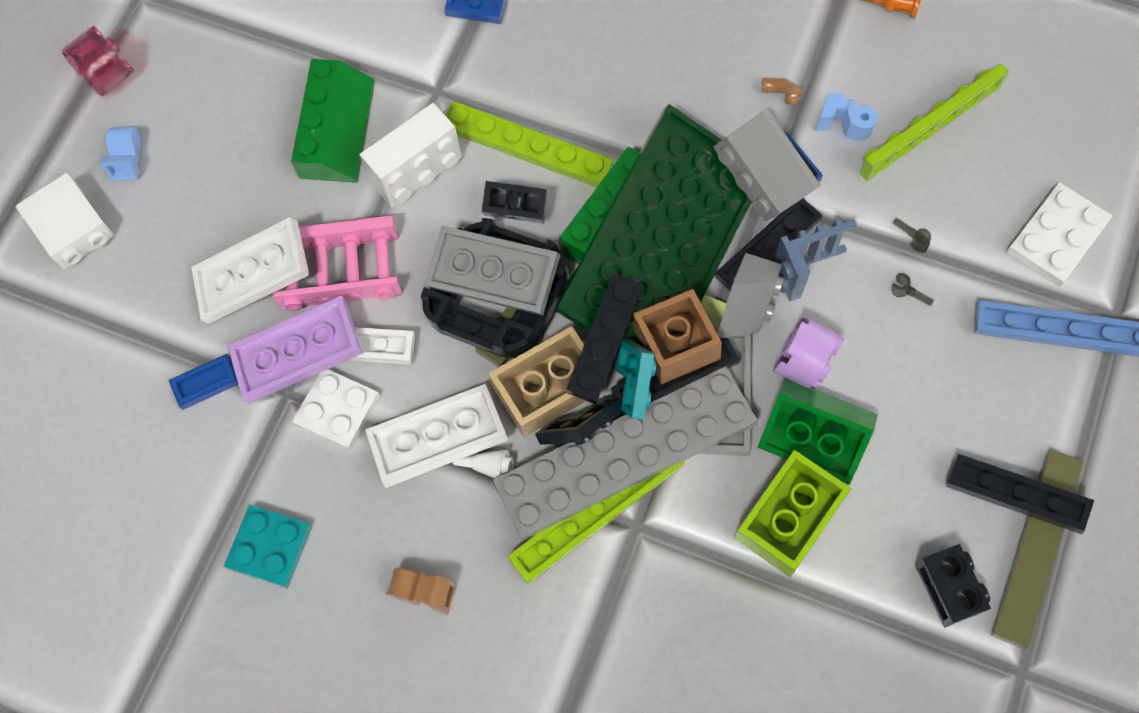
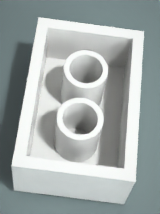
(412, 155)

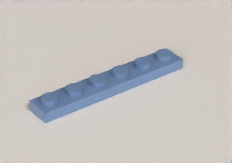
(1057, 328)

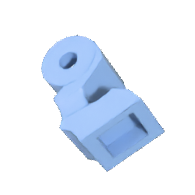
(856, 121)
(123, 148)

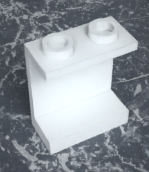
(64, 221)

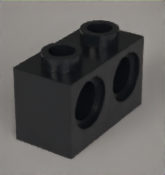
(944, 588)

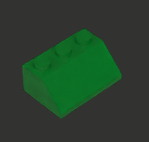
(818, 428)

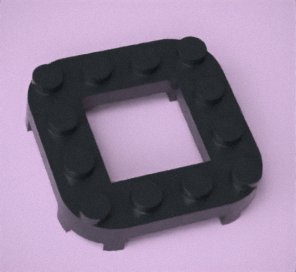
(484, 332)

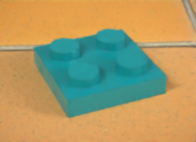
(268, 546)

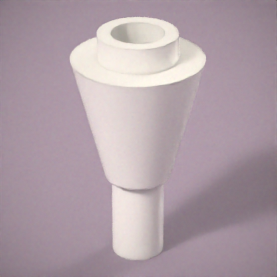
(489, 463)

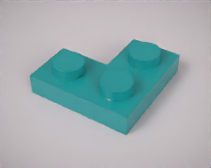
(637, 367)

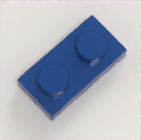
(478, 10)

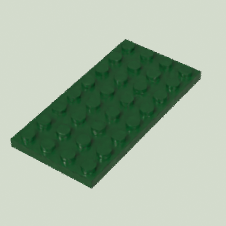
(663, 224)

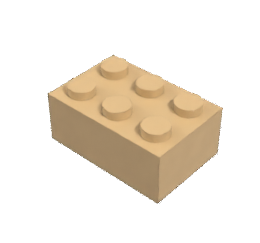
(537, 380)

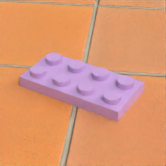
(294, 349)

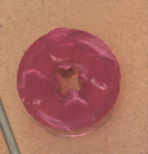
(97, 61)

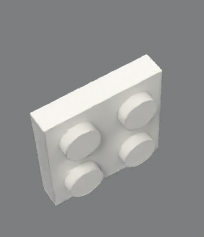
(336, 409)

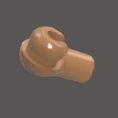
(782, 85)

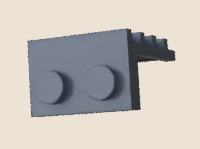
(792, 254)

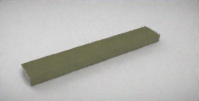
(1034, 560)

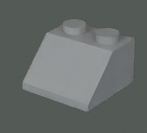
(751, 296)

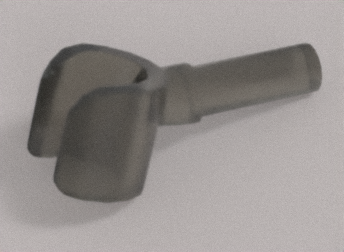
(920, 237)
(909, 290)

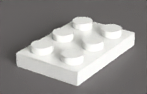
(1059, 234)

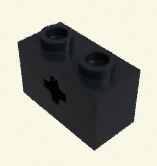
(514, 202)

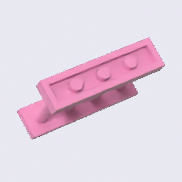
(348, 235)

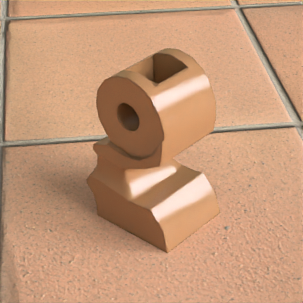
(419, 587)

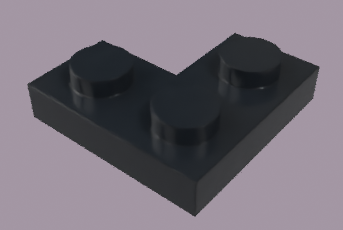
(581, 427)

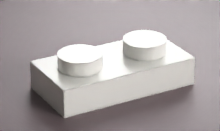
(385, 345)

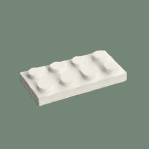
(249, 270)
(435, 435)

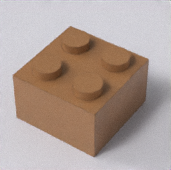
(678, 335)

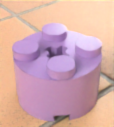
(807, 352)

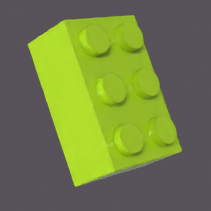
(792, 513)

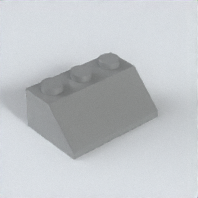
(766, 165)

